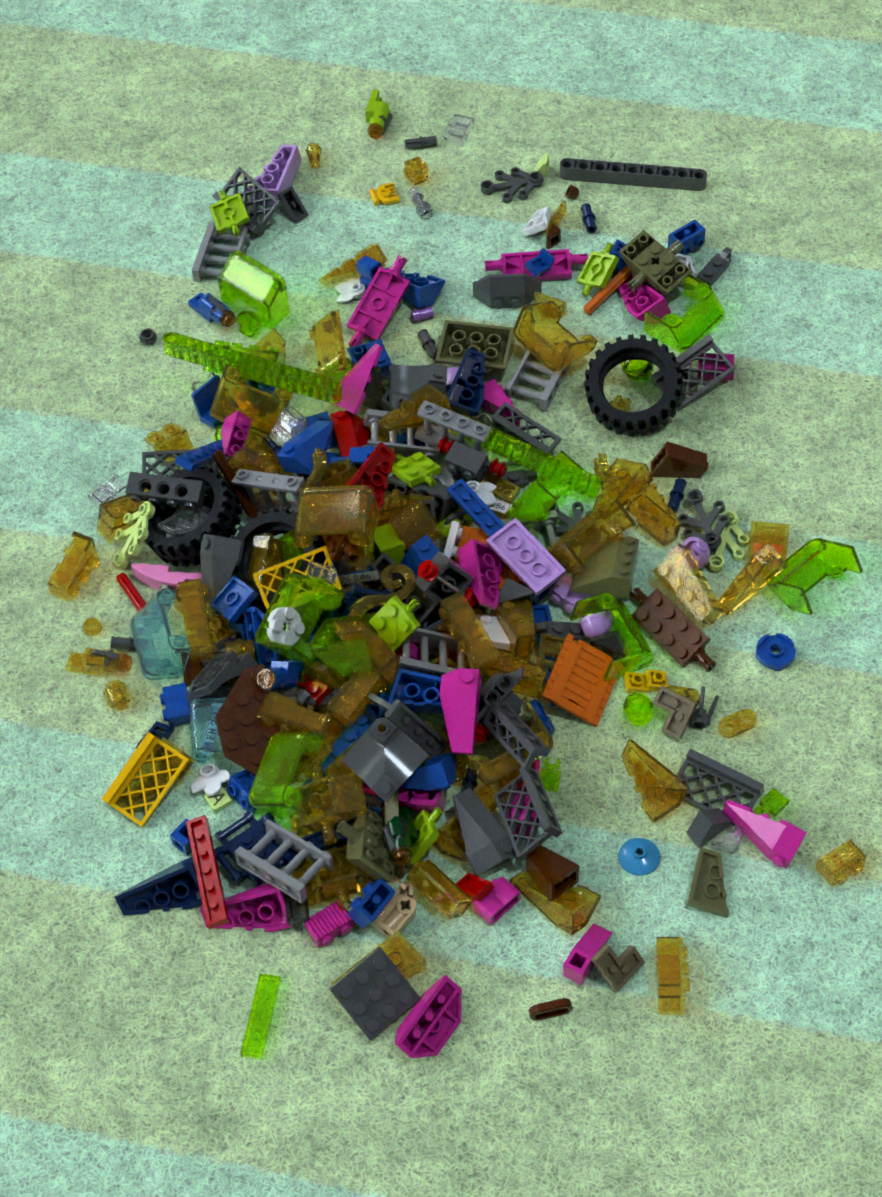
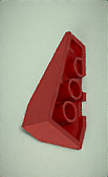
(349, 431)
(375, 472)

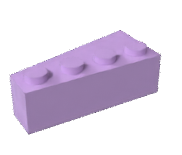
(280, 172)

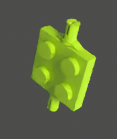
(229, 213)
(597, 269)
(416, 469)
(395, 622)
(427, 833)

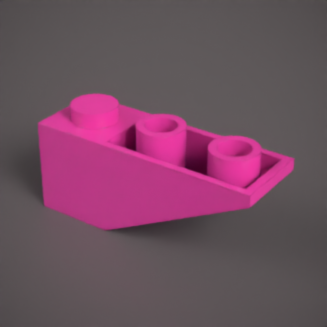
(494, 398)
(235, 432)
(579, 960)

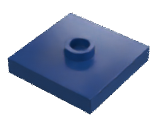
(233, 599)

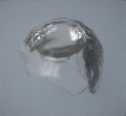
(728, 842)

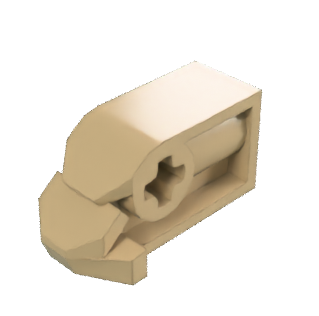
(392, 916)

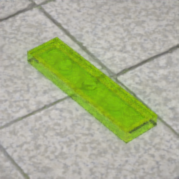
(260, 1016)

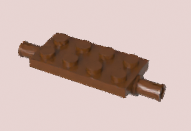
(340, 545)
(671, 628)

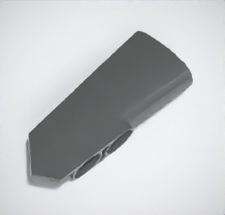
(496, 690)

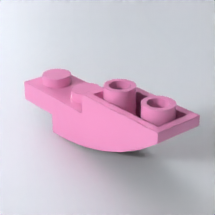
(160, 574)

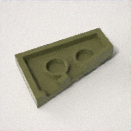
(707, 884)

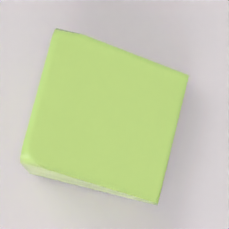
(543, 165)

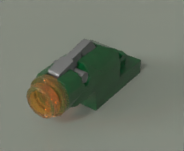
(400, 836)

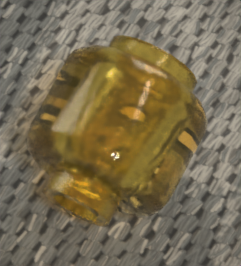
(117, 695)

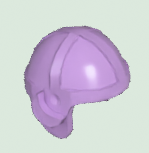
(699, 550)
(597, 623)

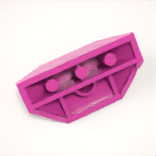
(431, 1020)

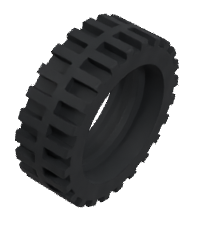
(634, 350)
(219, 522)
(273, 523)

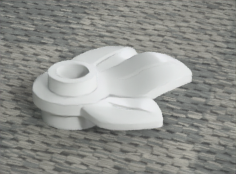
(350, 290)
(484, 491)
(210, 780)

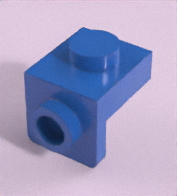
(540, 263)

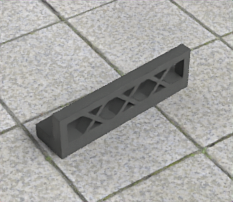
(518, 432)
(516, 729)

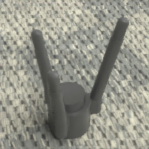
(700, 718)

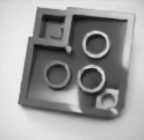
(407, 379)
(217, 672)
(385, 758)

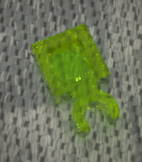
(550, 776)
(772, 803)

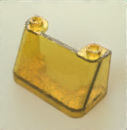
(547, 339)
(254, 403)
(336, 511)

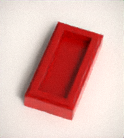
(475, 886)

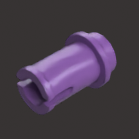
(422, 314)

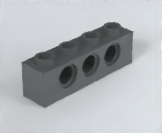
(139, 481)

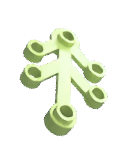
(134, 532)
(727, 539)

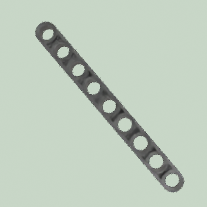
(633, 174)

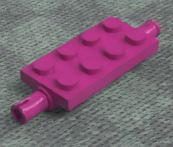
(515, 263)
(378, 303)

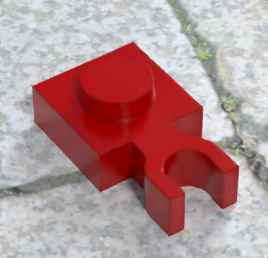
(315, 688)

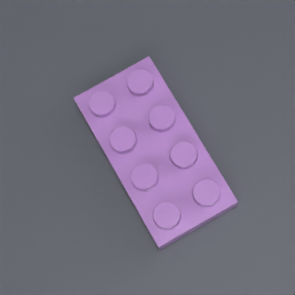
(526, 556)

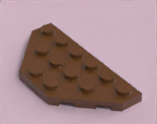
(239, 729)

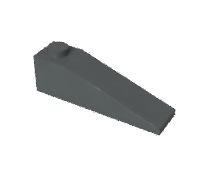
(218, 560)
(483, 836)

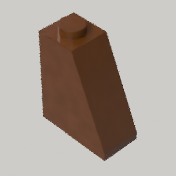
(678, 462)
(551, 872)

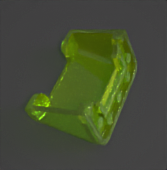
(272, 782)

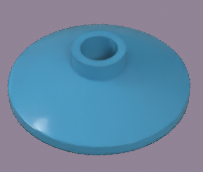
(639, 864)

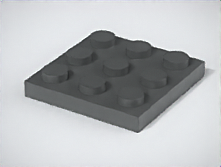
(374, 993)

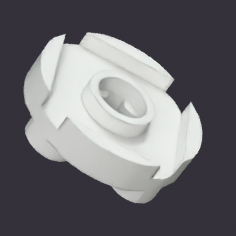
(294, 626)

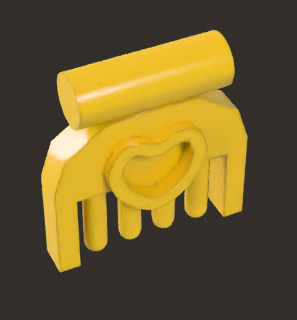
(383, 194)

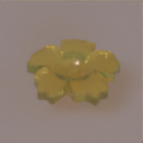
(621, 404)

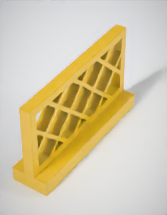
(260, 586)
(130, 771)

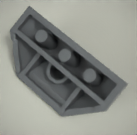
(506, 290)

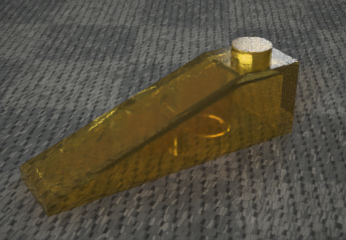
(753, 576)
(150, 781)
(658, 785)

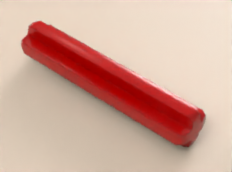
(131, 591)

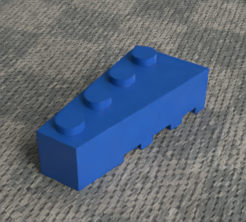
(417, 691)

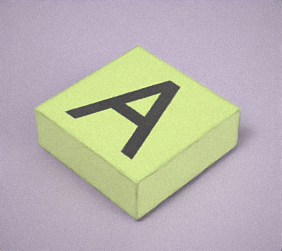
(218, 801)

